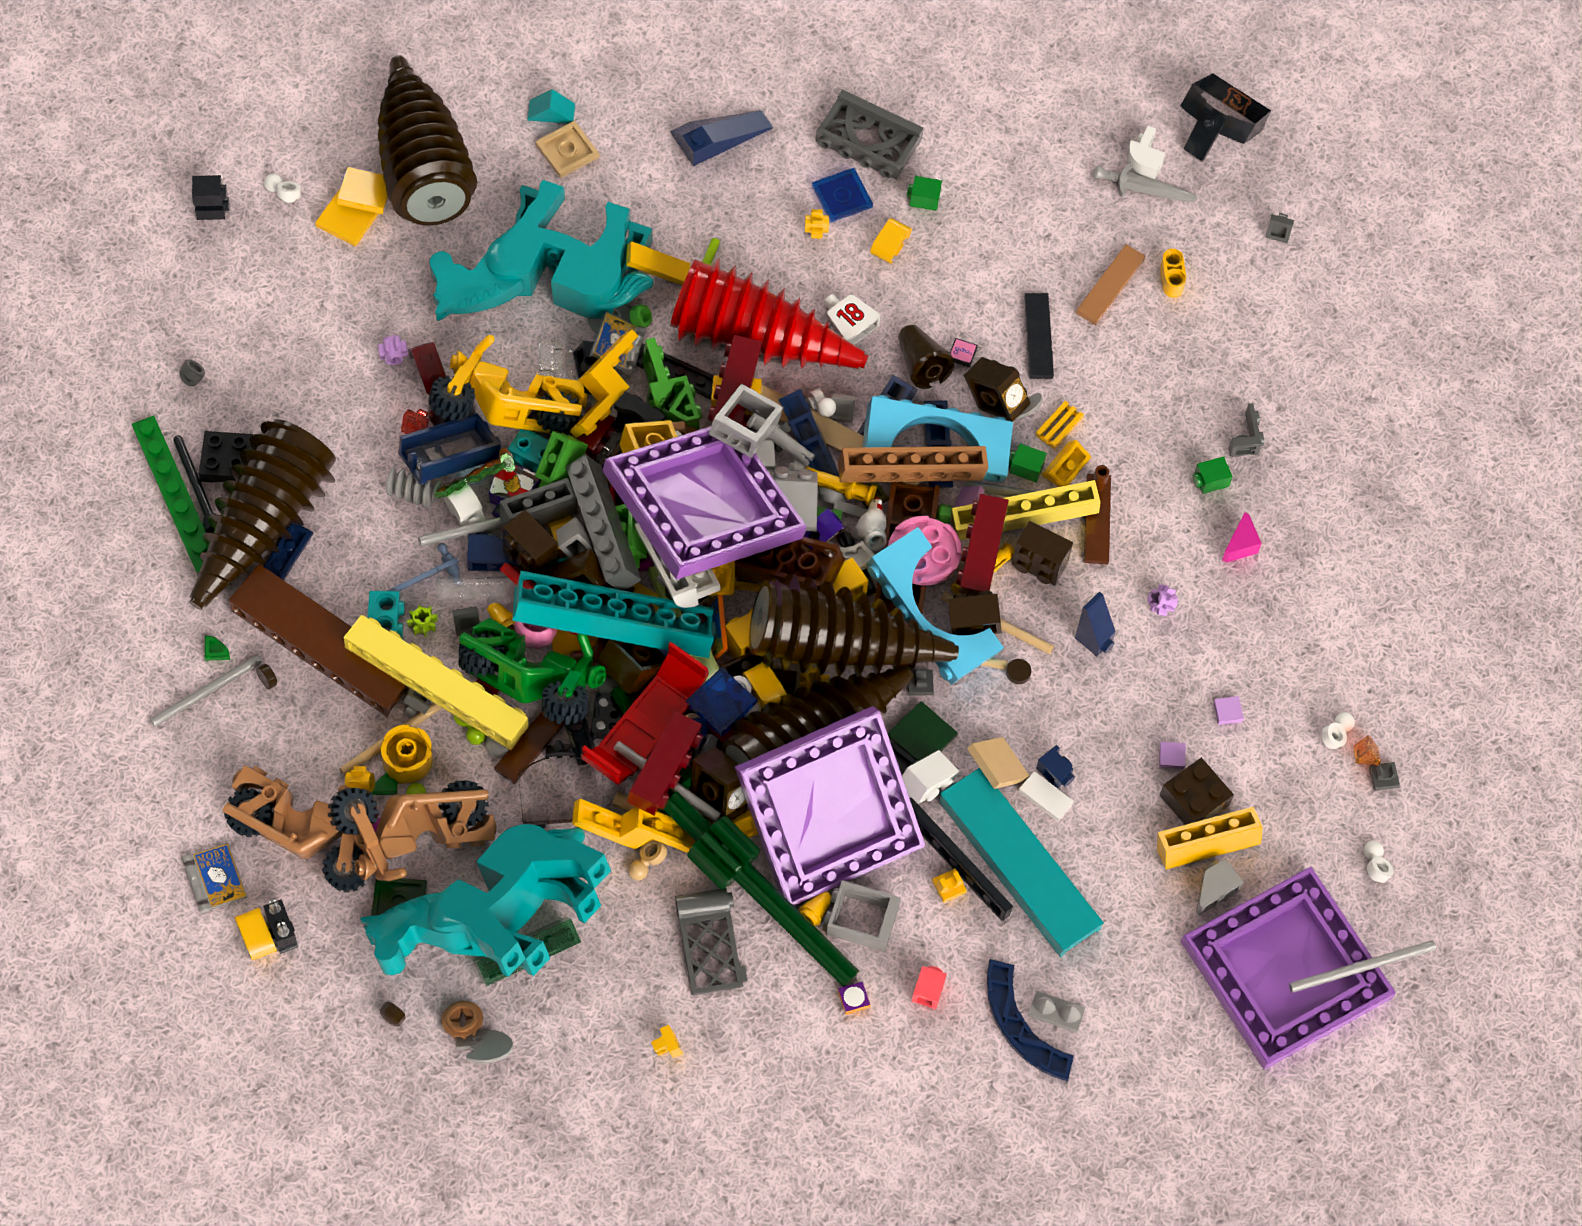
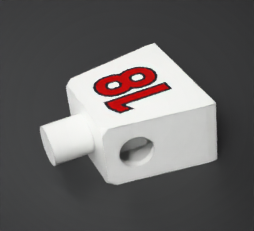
(851, 317)

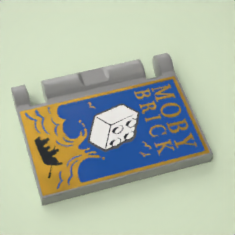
(609, 332)
(214, 877)

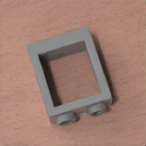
(747, 440)
(869, 896)

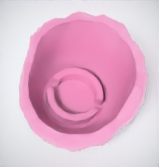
(535, 635)

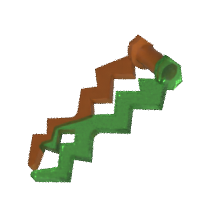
(491, 467)

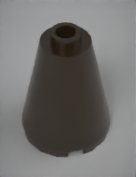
(924, 357)

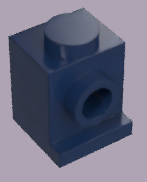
(1056, 768)

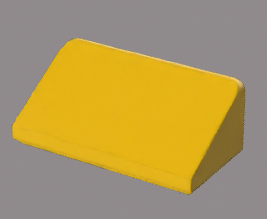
(1067, 464)

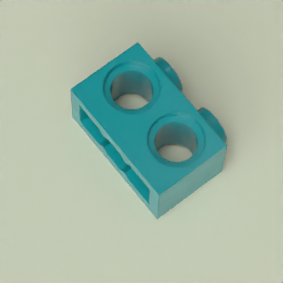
(390, 617)

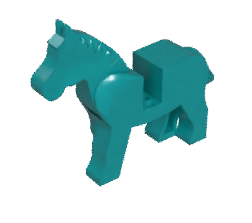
(585, 276)
(520, 873)

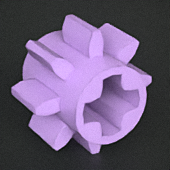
(393, 350)
(1162, 600)

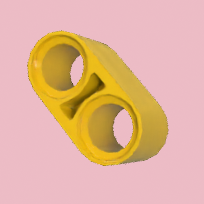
(890, 240)
(1173, 273)
(764, 685)
(255, 933)

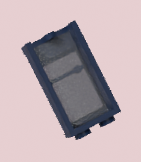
(448, 448)

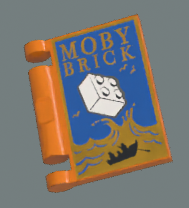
(719, 643)

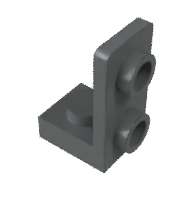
(1245, 445)

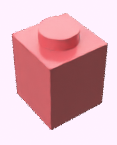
(929, 986)

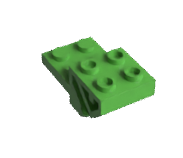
(671, 396)

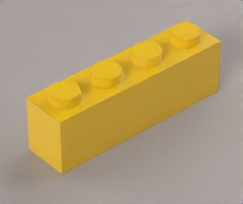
(1209, 838)

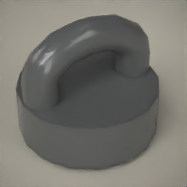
(193, 371)

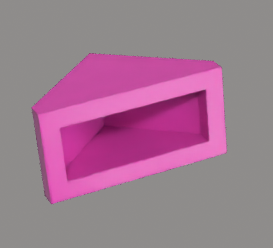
(1244, 541)

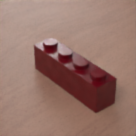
(740, 369)
(983, 544)
(665, 763)

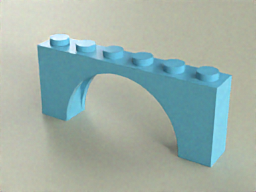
(890, 417)
(894, 572)

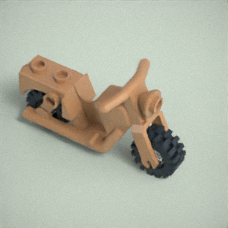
(408, 817)
(295, 831)

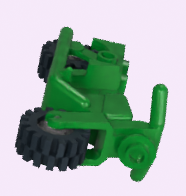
(553, 680)

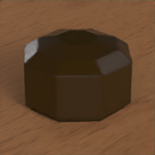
(392, 1014)

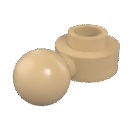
(651, 854)

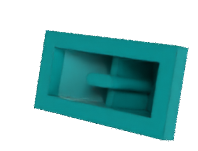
(551, 108)

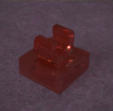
(414, 421)

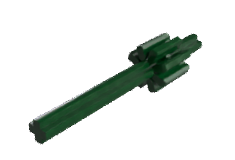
(727, 856)

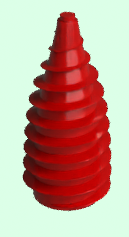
(723, 305)

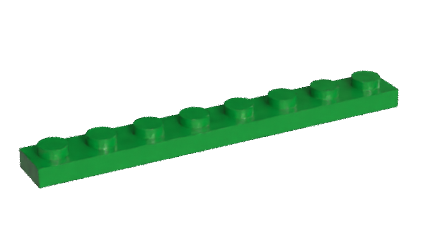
(172, 488)

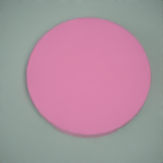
(944, 555)

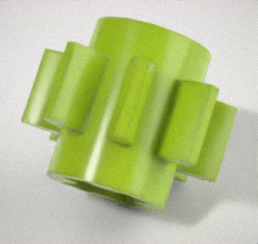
(422, 627)

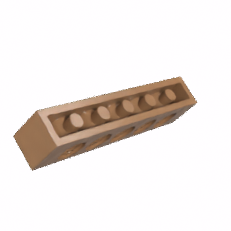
(912, 464)

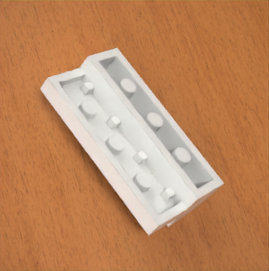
(685, 590)

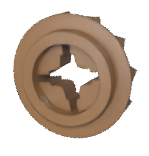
(452, 1015)

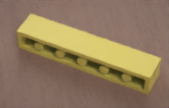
(1038, 507)

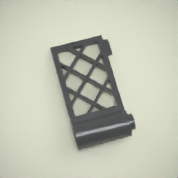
(703, 908)

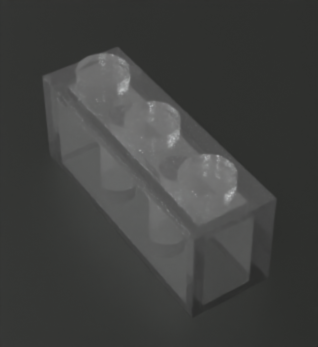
(473, 589)

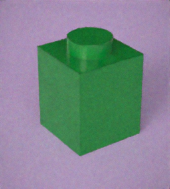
(924, 193)
(1027, 462)
(1212, 475)

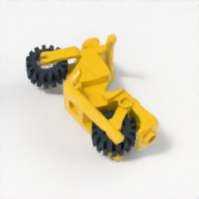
(555, 399)

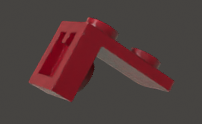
(428, 364)

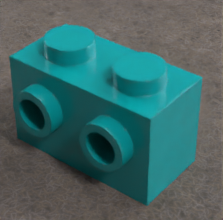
(528, 449)

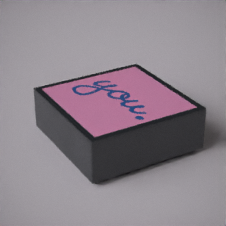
(963, 352)

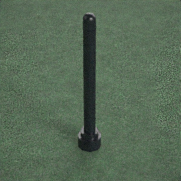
(195, 481)

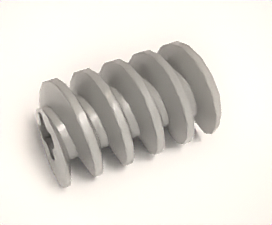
(410, 488)

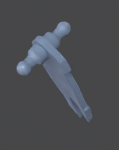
(449, 564)

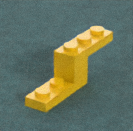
(604, 384)
(631, 828)

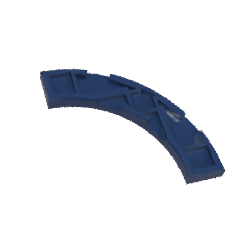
(1015, 1028)

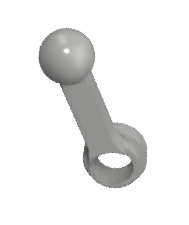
(839, 504)

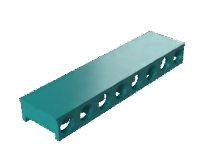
(613, 618)
(1020, 862)

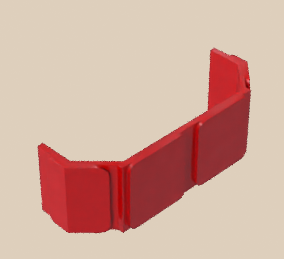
(648, 715)

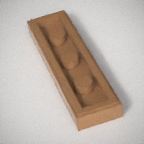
(1110, 284)

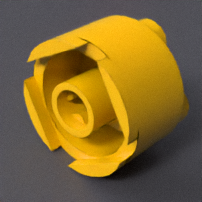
(419, 755)

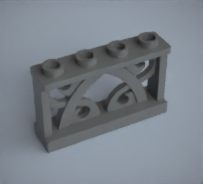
(869, 155)

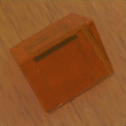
(1367, 752)

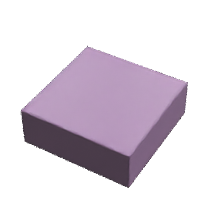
(968, 495)
(1228, 710)
(1172, 755)

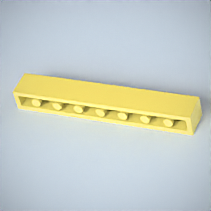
(436, 682)

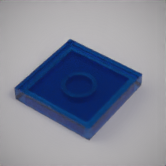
(842, 194)
(721, 701)

